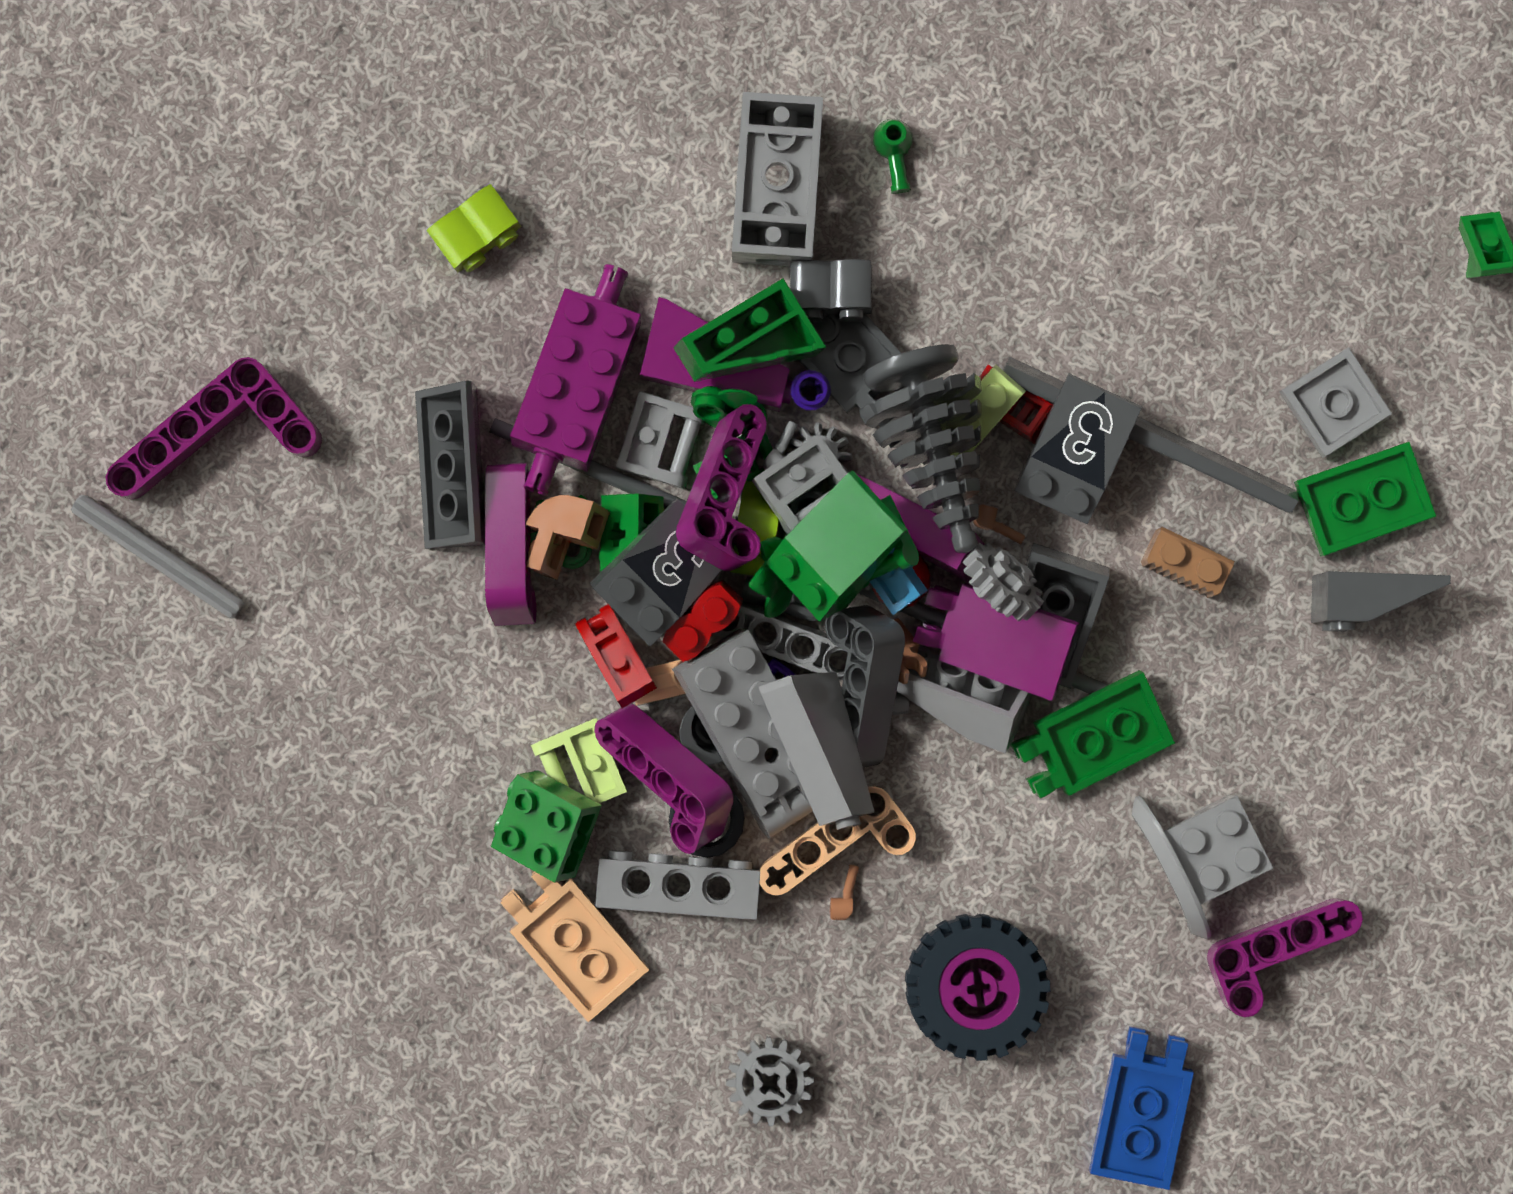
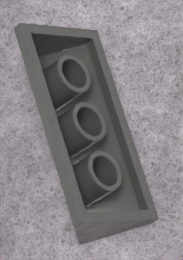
(450, 466)

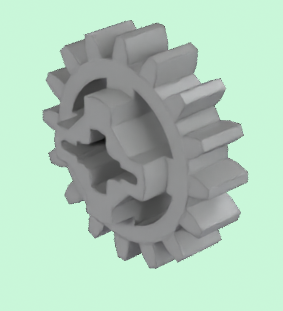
(1003, 581)
(782, 1067)

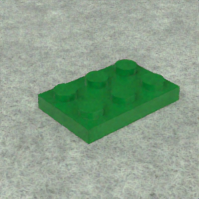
(1365, 499)

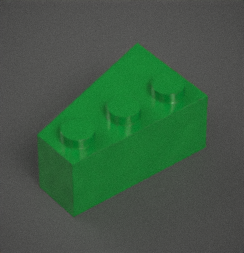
(751, 336)

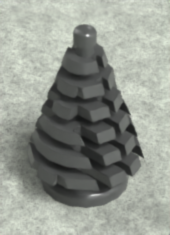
(928, 425)

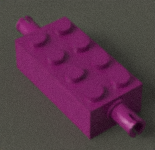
(575, 379)

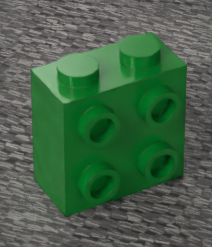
(545, 825)

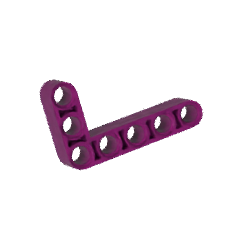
(210, 424)

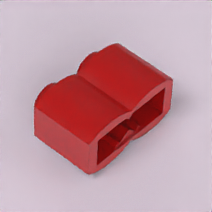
(711, 613)

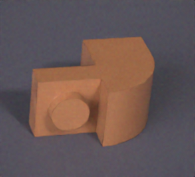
(558, 523)

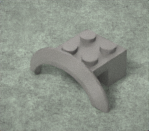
(1204, 854)

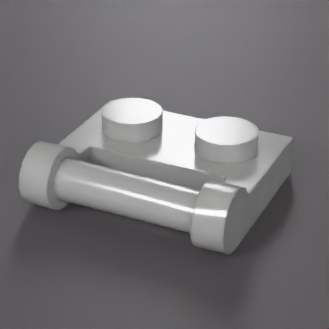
(648, 437)
(795, 476)

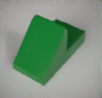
(1487, 244)

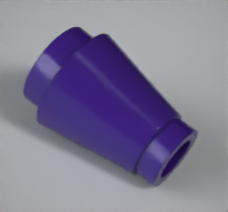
(813, 380)

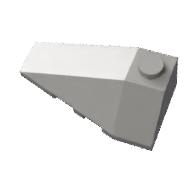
(968, 702)

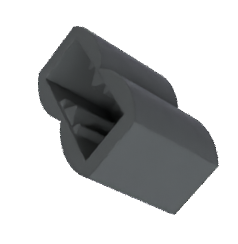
(833, 288)

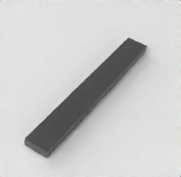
(1171, 445)

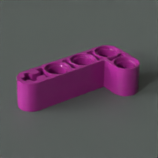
(728, 484)
(507, 543)
(672, 772)
(1285, 947)

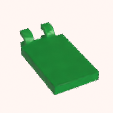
(1095, 736)

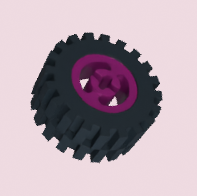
(932, 993)

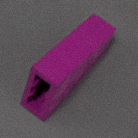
(664, 366)
(931, 542)

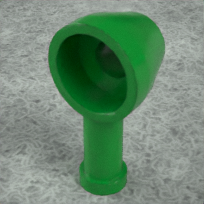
(894, 152)

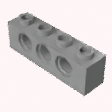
(616, 894)

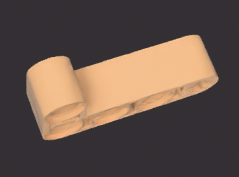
(830, 846)

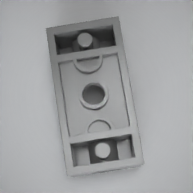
(776, 221)

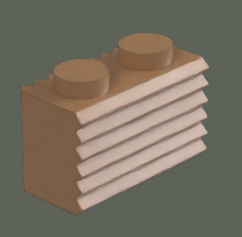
(1187, 562)

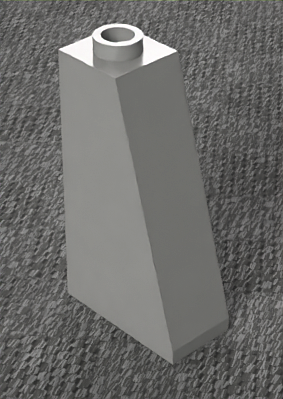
(820, 745)

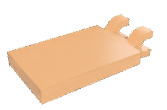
(574, 945)

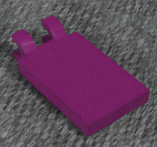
(987, 643)

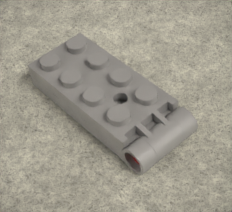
(727, 699)

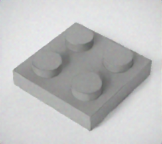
(1335, 402)

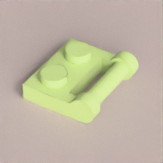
(591, 762)

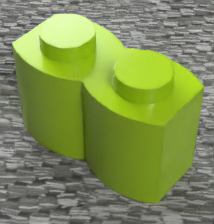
(475, 229)

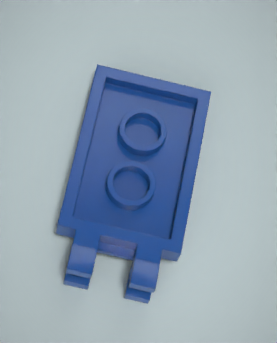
(1142, 1113)

